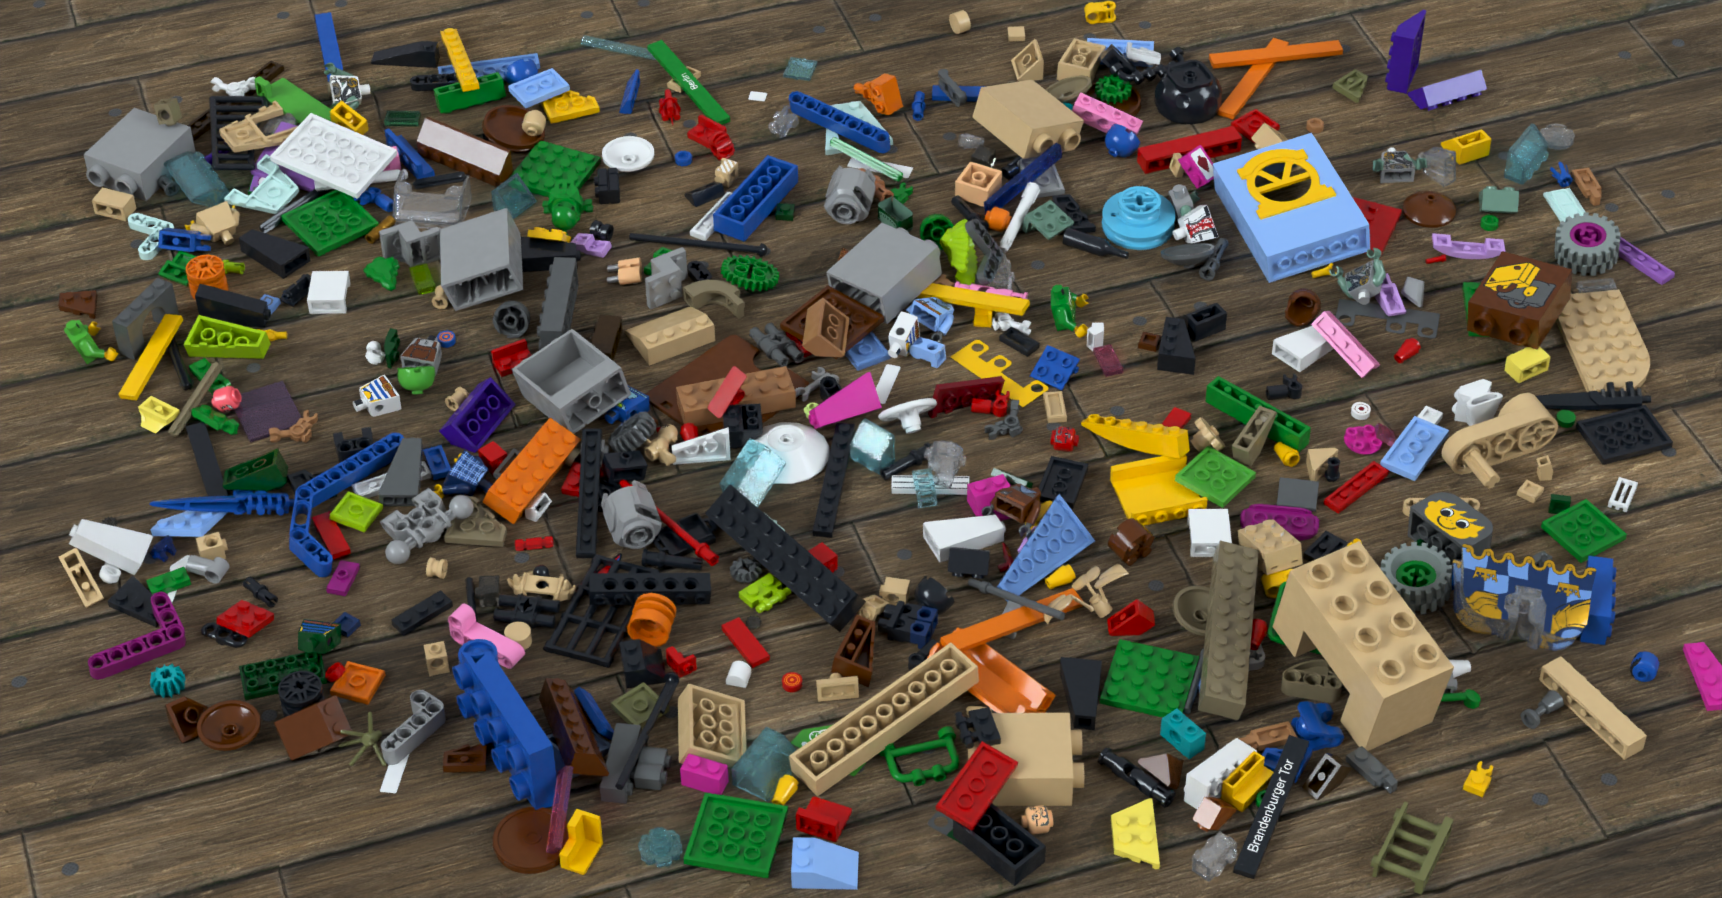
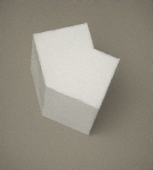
(1095, 335)
(540, 499)

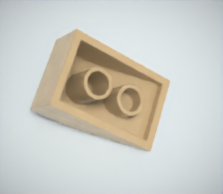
(1080, 59)

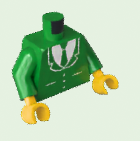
(1064, 307)

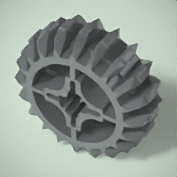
(632, 432)

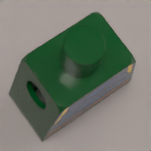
(318, 636)

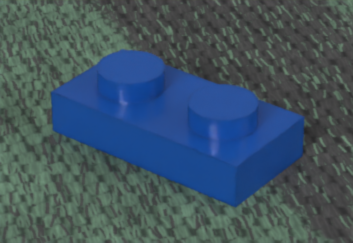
(437, 462)

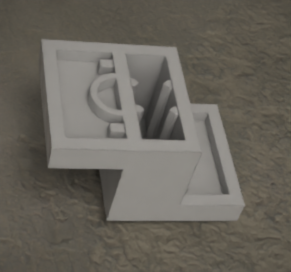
(411, 244)
(666, 278)

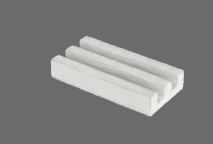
(1619, 504)

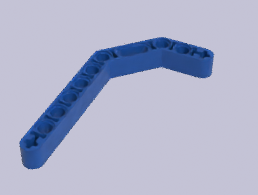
(326, 486)

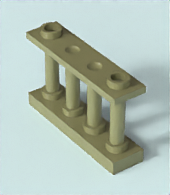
(1427, 862)

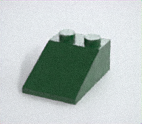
(260, 473)

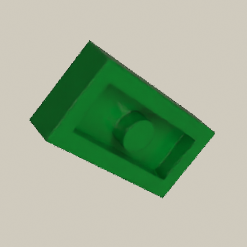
(169, 581)

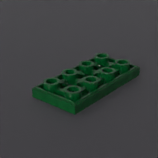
(263, 677)

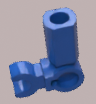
(374, 195)

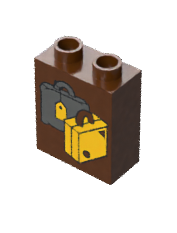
(1519, 300)

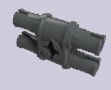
(776, 345)

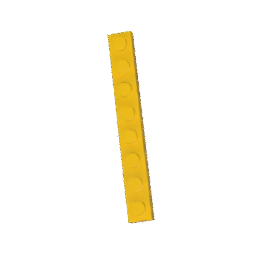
(459, 59)

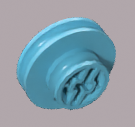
(1140, 220)

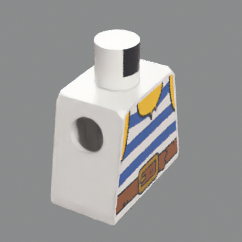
(903, 334)
(378, 397)

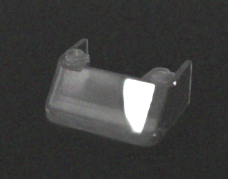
(430, 209)

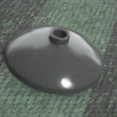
(1188, 254)

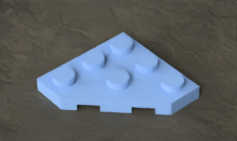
(187, 524)

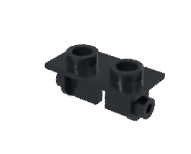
(297, 291)

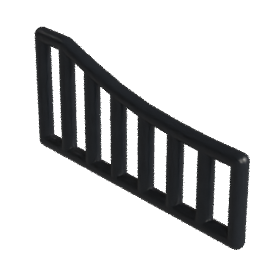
(215, 137)

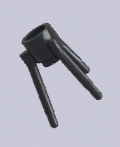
(1011, 169)

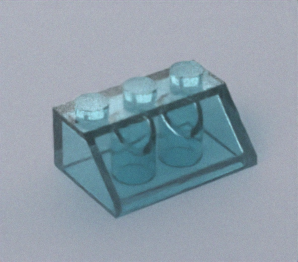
(1526, 155)
(753, 471)
(763, 764)

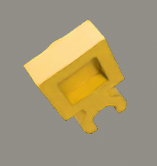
(1478, 780)

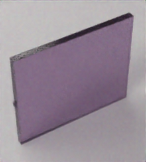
(266, 409)

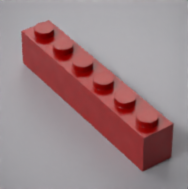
(1215, 143)

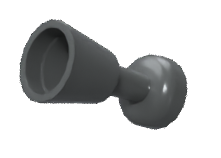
(1550, 702)

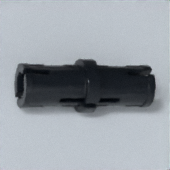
(260, 592)

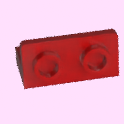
(704, 129)
(509, 356)

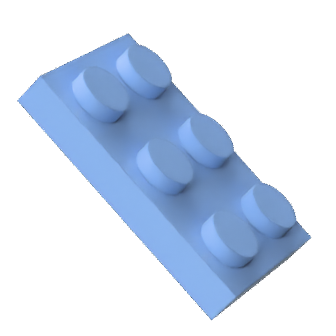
(539, 88)

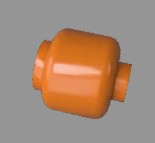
(998, 219)

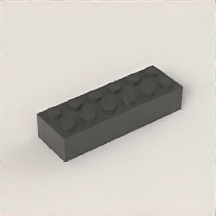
(560, 300)

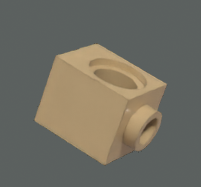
(211, 546)
(895, 590)
(436, 658)

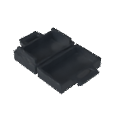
(692, 524)

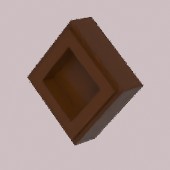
(1149, 341)

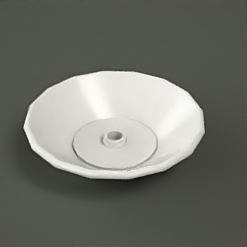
(800, 447)

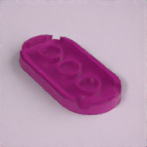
(1295, 520)

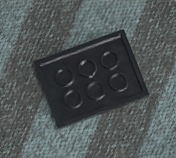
(1624, 434)

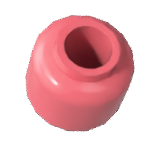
(226, 399)

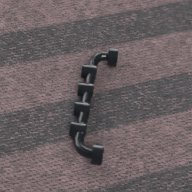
(1149, 73)

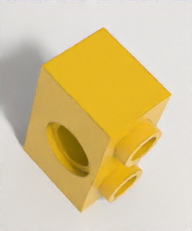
(348, 118)

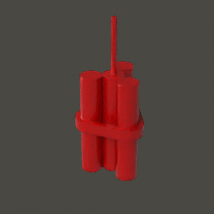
(669, 107)

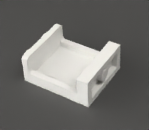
(328, 292)
(1207, 529)

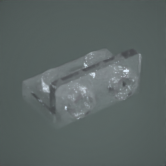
(1004, 276)

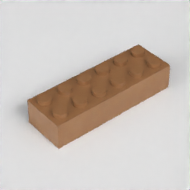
(769, 387)

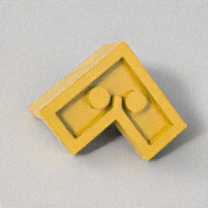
(583, 842)

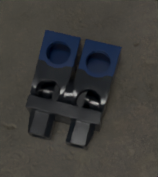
(909, 623)

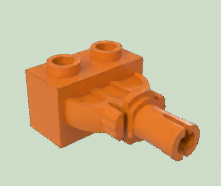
(882, 93)

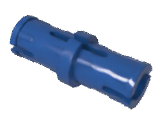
(918, 105)

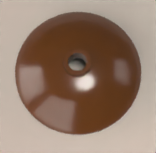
(1429, 209)
(228, 725)

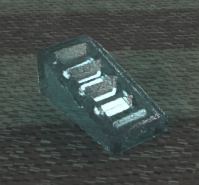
(927, 501)

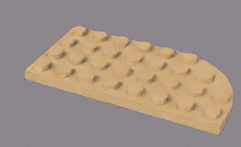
(1604, 340)

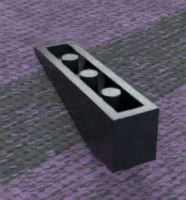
(411, 55)

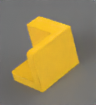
(983, 318)

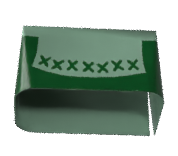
(894, 208)

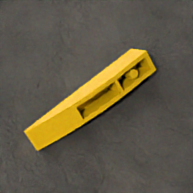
(1140, 436)

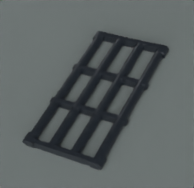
(586, 620)

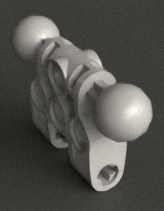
(422, 523)

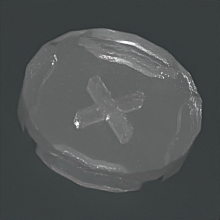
(1558, 136)

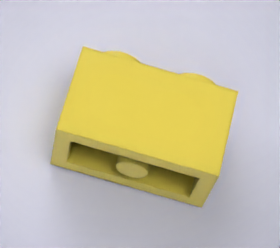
(1527, 363)

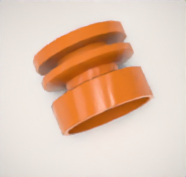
(207, 271)
(652, 619)

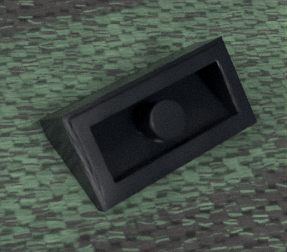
(705, 193)

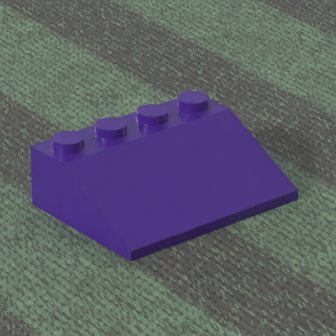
(1405, 53)

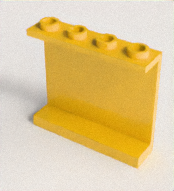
(1150, 490)

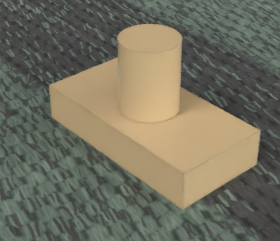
(837, 688)

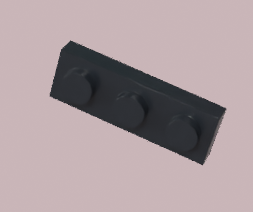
(422, 613)

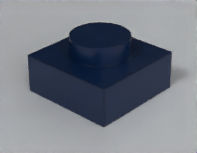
(348, 624)

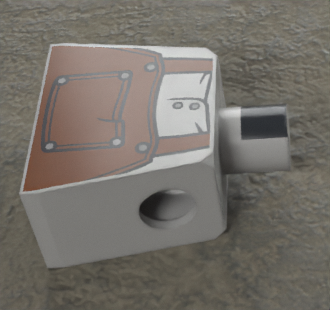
(422, 353)

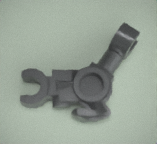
(1009, 425)

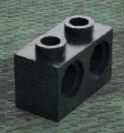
(1113, 55)

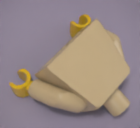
(218, 222)

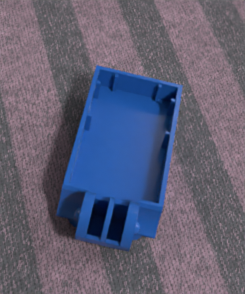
(505, 723)

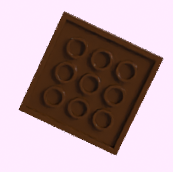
(861, 318)

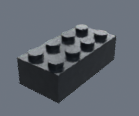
(1002, 845)

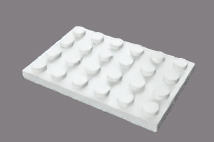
(333, 155)

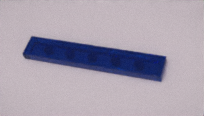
(1021, 180)

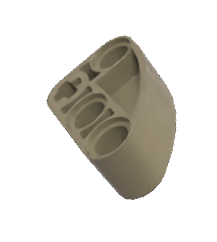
(1312, 681)

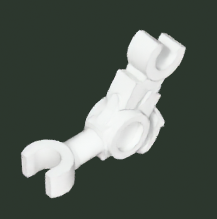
(234, 88)
(1005, 321)

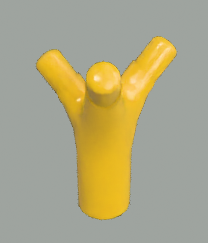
(1322, 272)

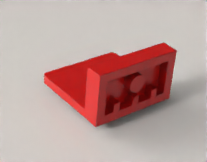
(823, 819)

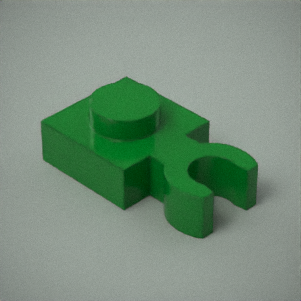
(902, 193)

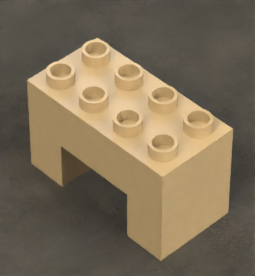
(1369, 642)

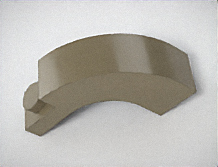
(714, 292)

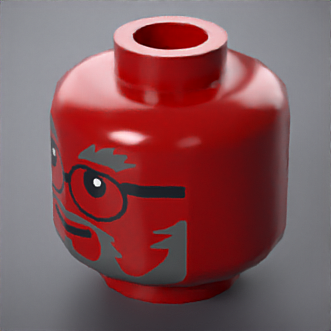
(1064, 439)

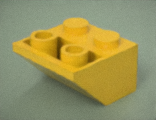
(1469, 146)

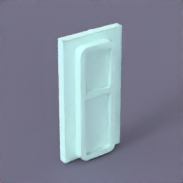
(1563, 203)

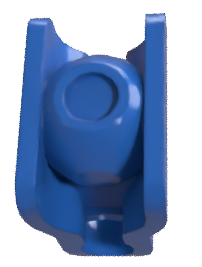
(1312, 726)

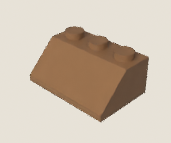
(825, 330)

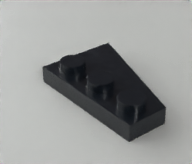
(1072, 209)
(134, 601)

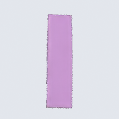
(1390, 299)

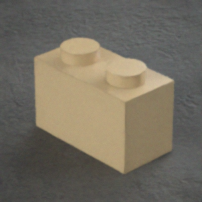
(114, 204)

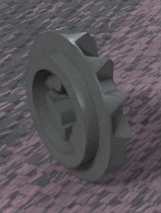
(742, 575)

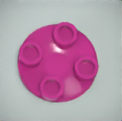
(1362, 439)

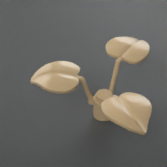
(1098, 602)

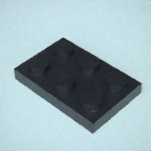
(1062, 478)

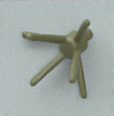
(368, 739)

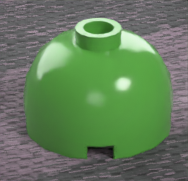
(416, 378)

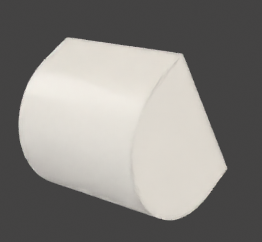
(739, 674)

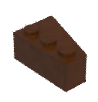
(856, 651)

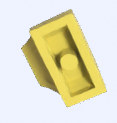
(156, 414)

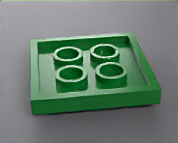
(1583, 530)

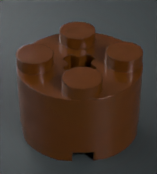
(1131, 541)

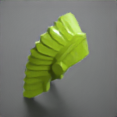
(960, 252)

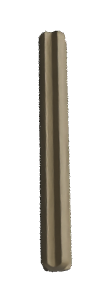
(195, 399)

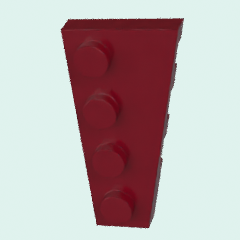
(961, 393)

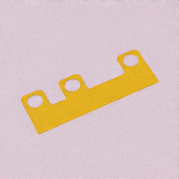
(971, 361)

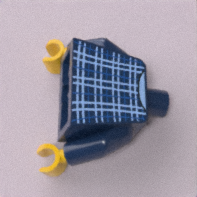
(465, 477)

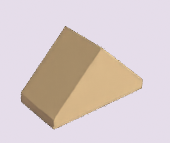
(1318, 461)

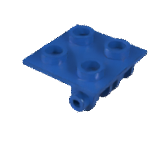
(1055, 367)

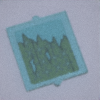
(800, 69)

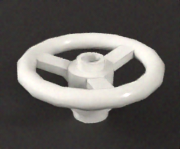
(908, 413)

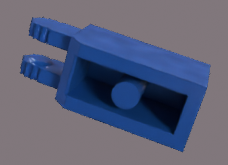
(182, 240)

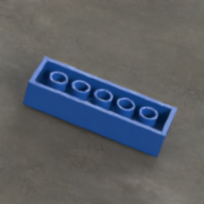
(755, 198)

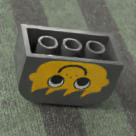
(1448, 524)

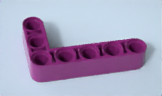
(142, 643)

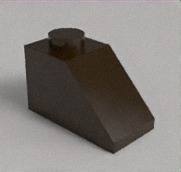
(1326, 776)

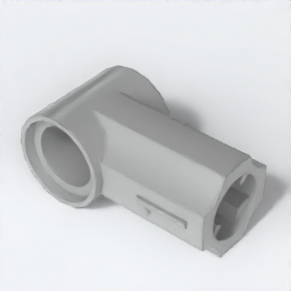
(211, 569)

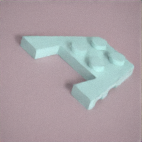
(271, 194)

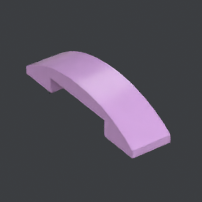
(1468, 250)

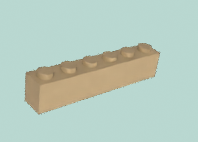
(1593, 708)

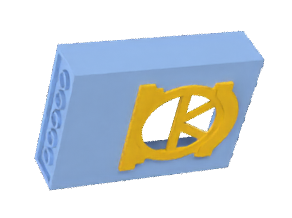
(1295, 233)

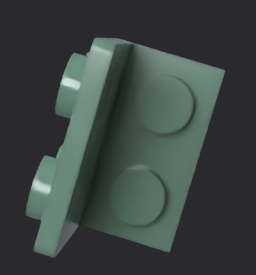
(1047, 220)

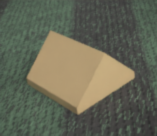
(1029, 63)

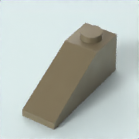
(1253, 436)

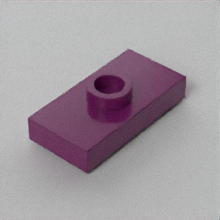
(343, 578)

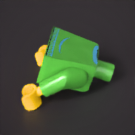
(85, 344)

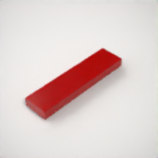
(1356, 487)

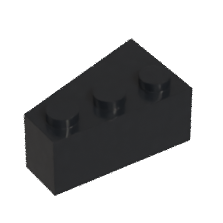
(1176, 348)

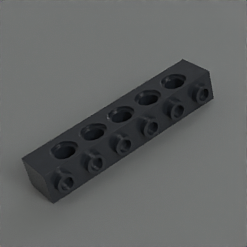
(627, 587)

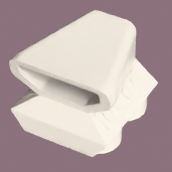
(1476, 402)

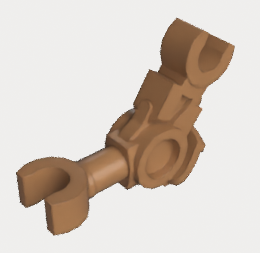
(298, 432)

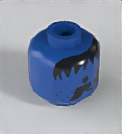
(1644, 666)

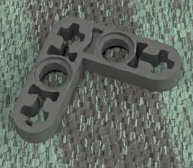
(992, 252)

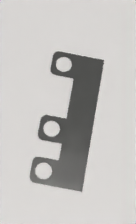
(1423, 318)

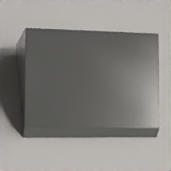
(1298, 493)

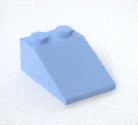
(823, 865)

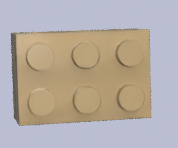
(1276, 546)

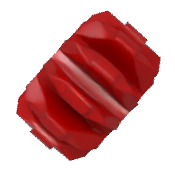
(721, 145)

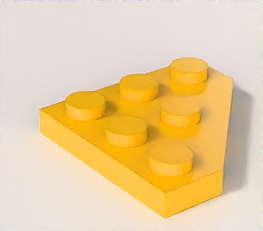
(569, 106)

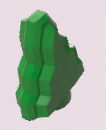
(383, 272)

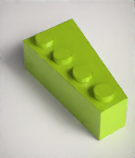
(225, 340)

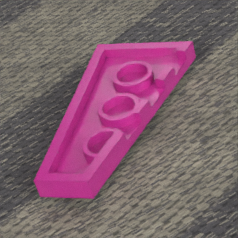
(1706, 672)

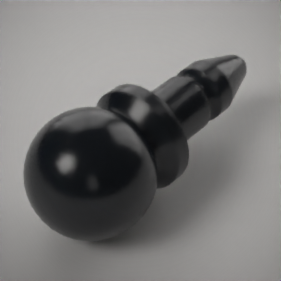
(542, 570)

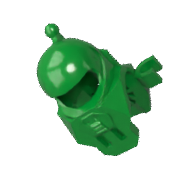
(566, 205)

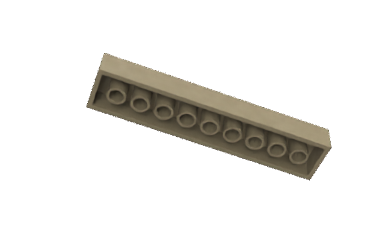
(1228, 630)

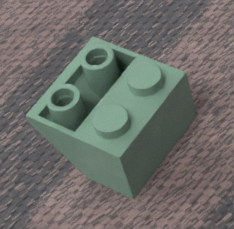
(1499, 200)

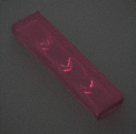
(559, 810)

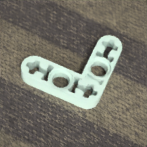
(139, 222)

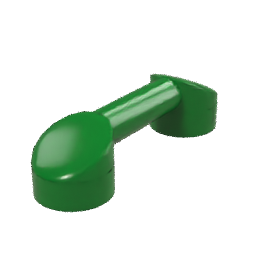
(1470, 698)

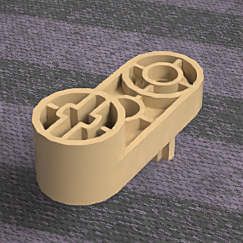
(1517, 431)

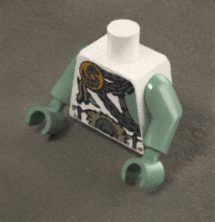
(345, 87)

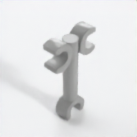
(815, 384)

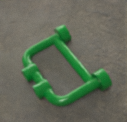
(938, 772)

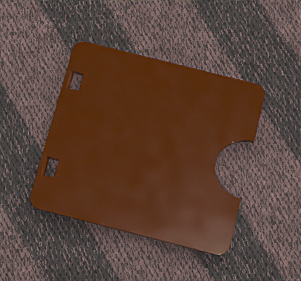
(711, 366)

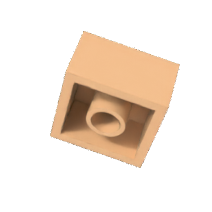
(978, 183)

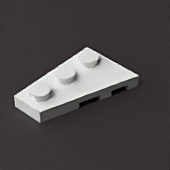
(705, 448)

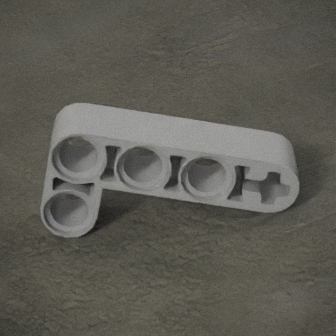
(426, 719)

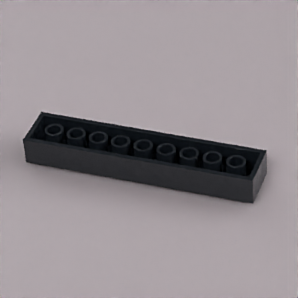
(785, 558)

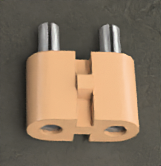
(628, 271)

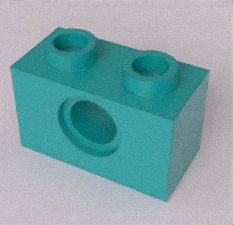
(1183, 733)

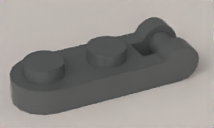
(951, 88)

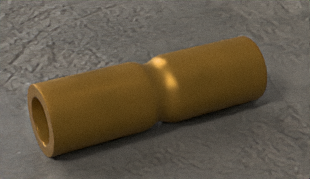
(373, 235)

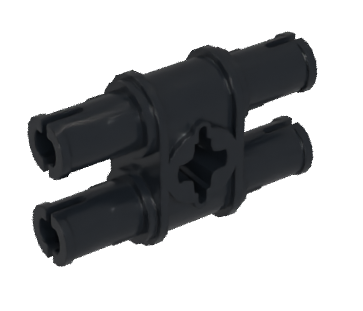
(527, 610)

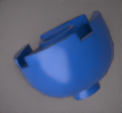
(520, 70)
(1120, 142)

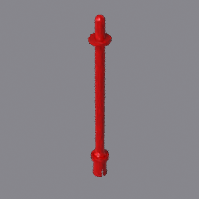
(701, 550)

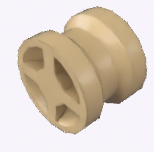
(436, 568)

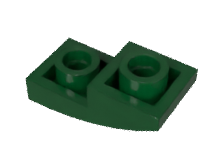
(391, 344)

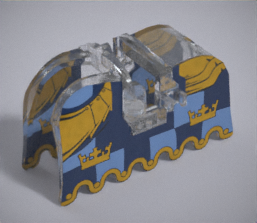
(1496, 592)

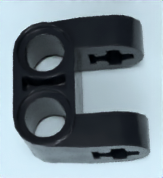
(350, 447)

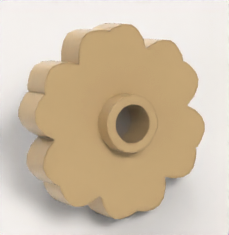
(1206, 436)

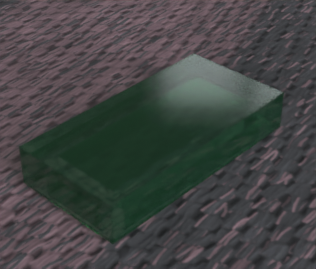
(402, 118)

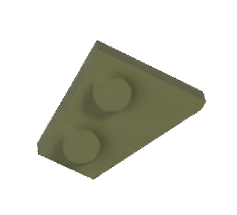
(1352, 85)

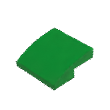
(176, 269)

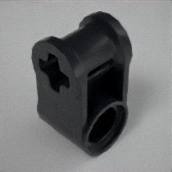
(828, 387)

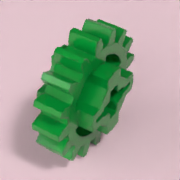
(1113, 89)

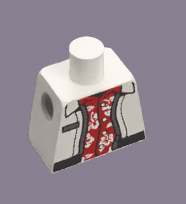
(1196, 226)

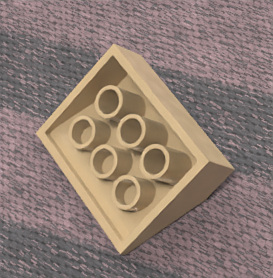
(672, 334)
(711, 725)

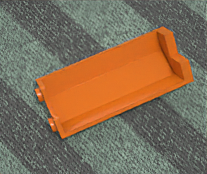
(1004, 684)

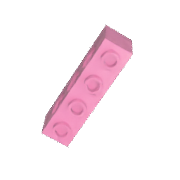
(1104, 116)

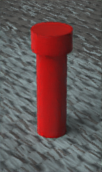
(1436, 259)

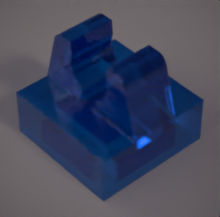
(159, 549)

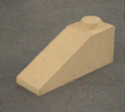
(81, 577)

